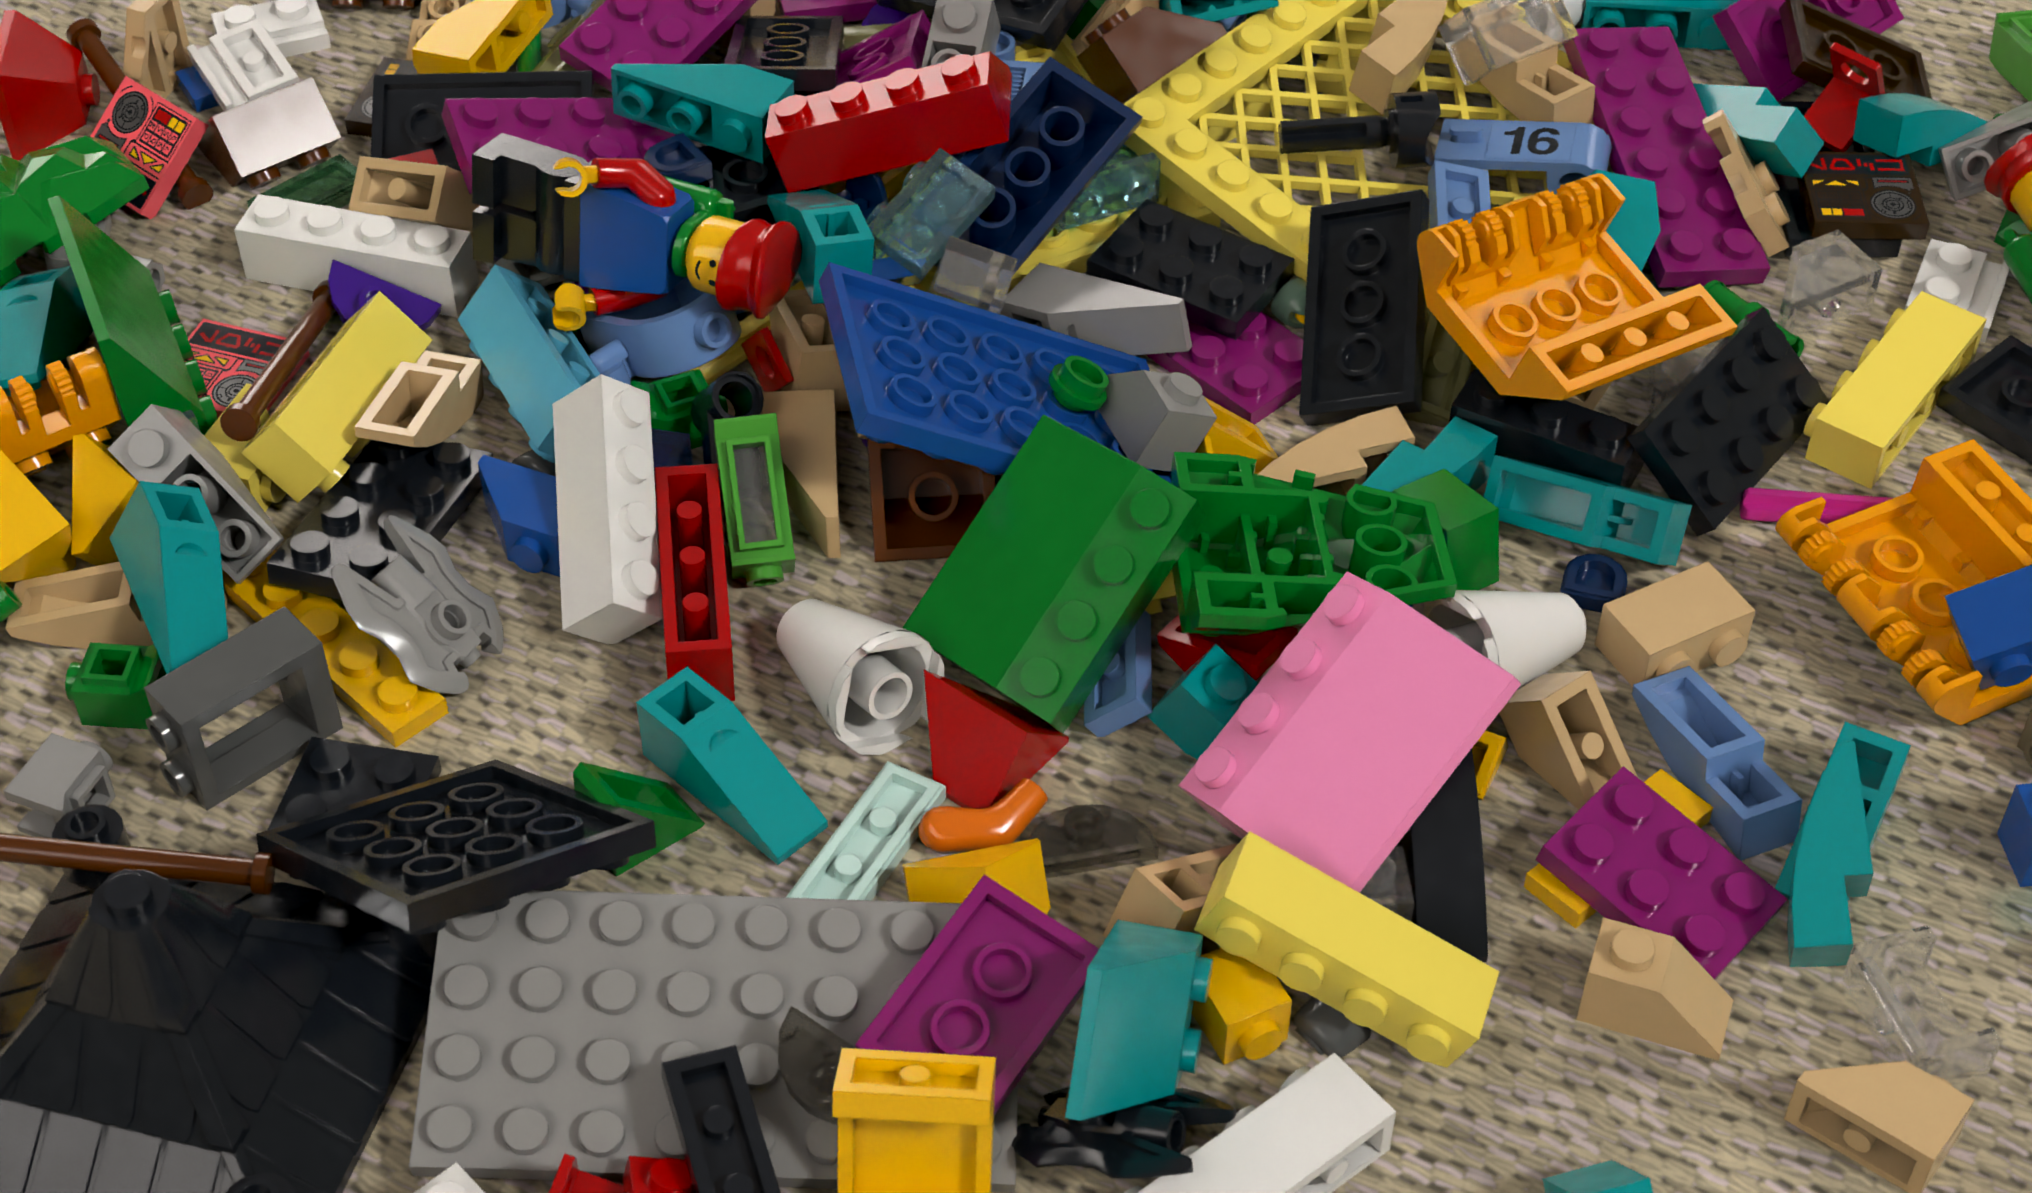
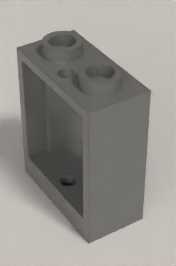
(225, 677)

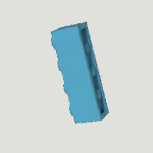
(525, 352)

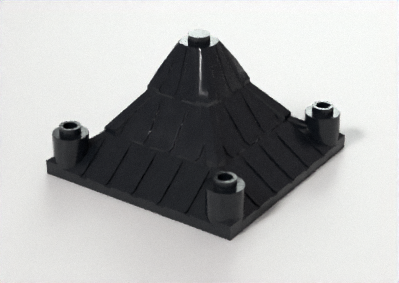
(199, 1033)

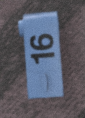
(1559, 148)

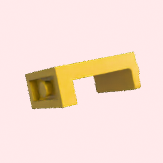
(914, 1122)

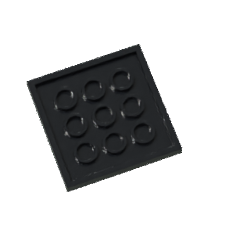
(456, 845)

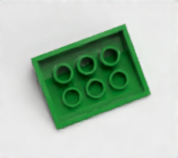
(132, 323)
(1056, 571)

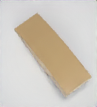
(1396, 50)
(1542, 89)
(424, 401)
(1345, 451)
(79, 609)

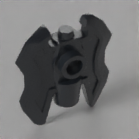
(1122, 1143)

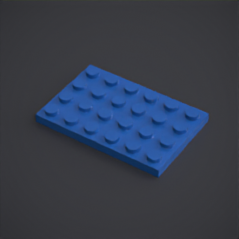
(951, 372)

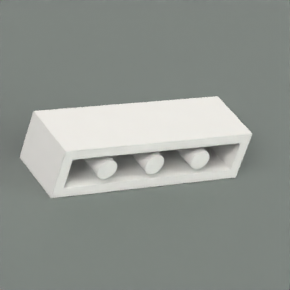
(297, 241)
(606, 511)
(1299, 1141)

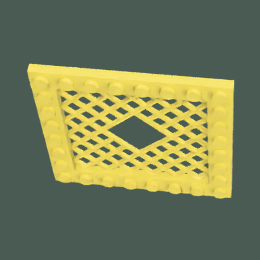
(1243, 58)

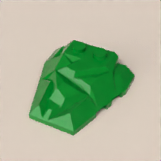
(83, 171)
(1282, 546)

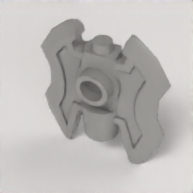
(423, 610)

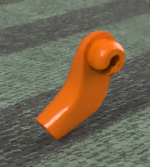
(974, 829)

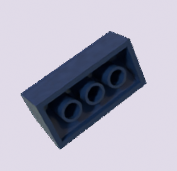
(1056, 146)

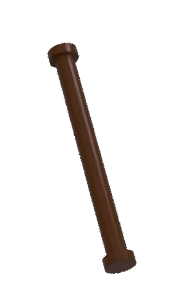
(86, 36)
(243, 418)
(169, 864)

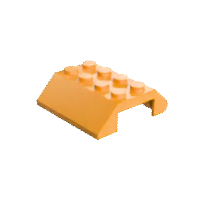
(1553, 299)
(64, 406)
(1908, 553)

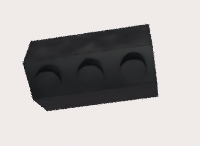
(1551, 432)

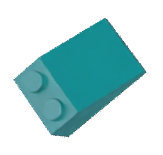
(1137, 1019)

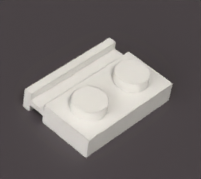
(292, 24)
(242, 65)
(1961, 279)

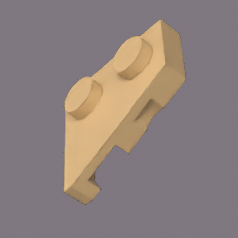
(155, 44)
(1751, 184)

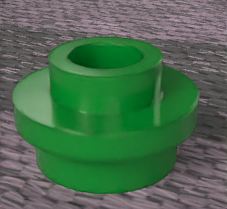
(1079, 384)

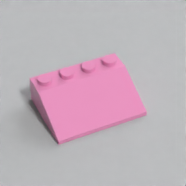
(1350, 733)

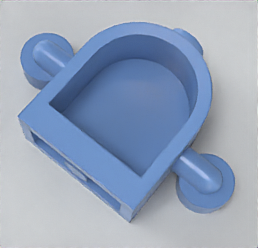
(661, 335)

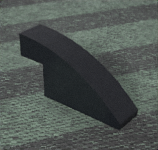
(1448, 865)

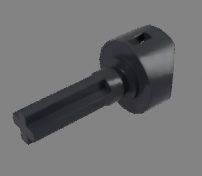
(1400, 130)

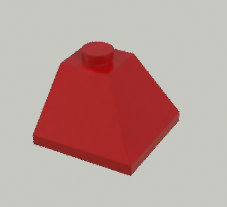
(41, 85)

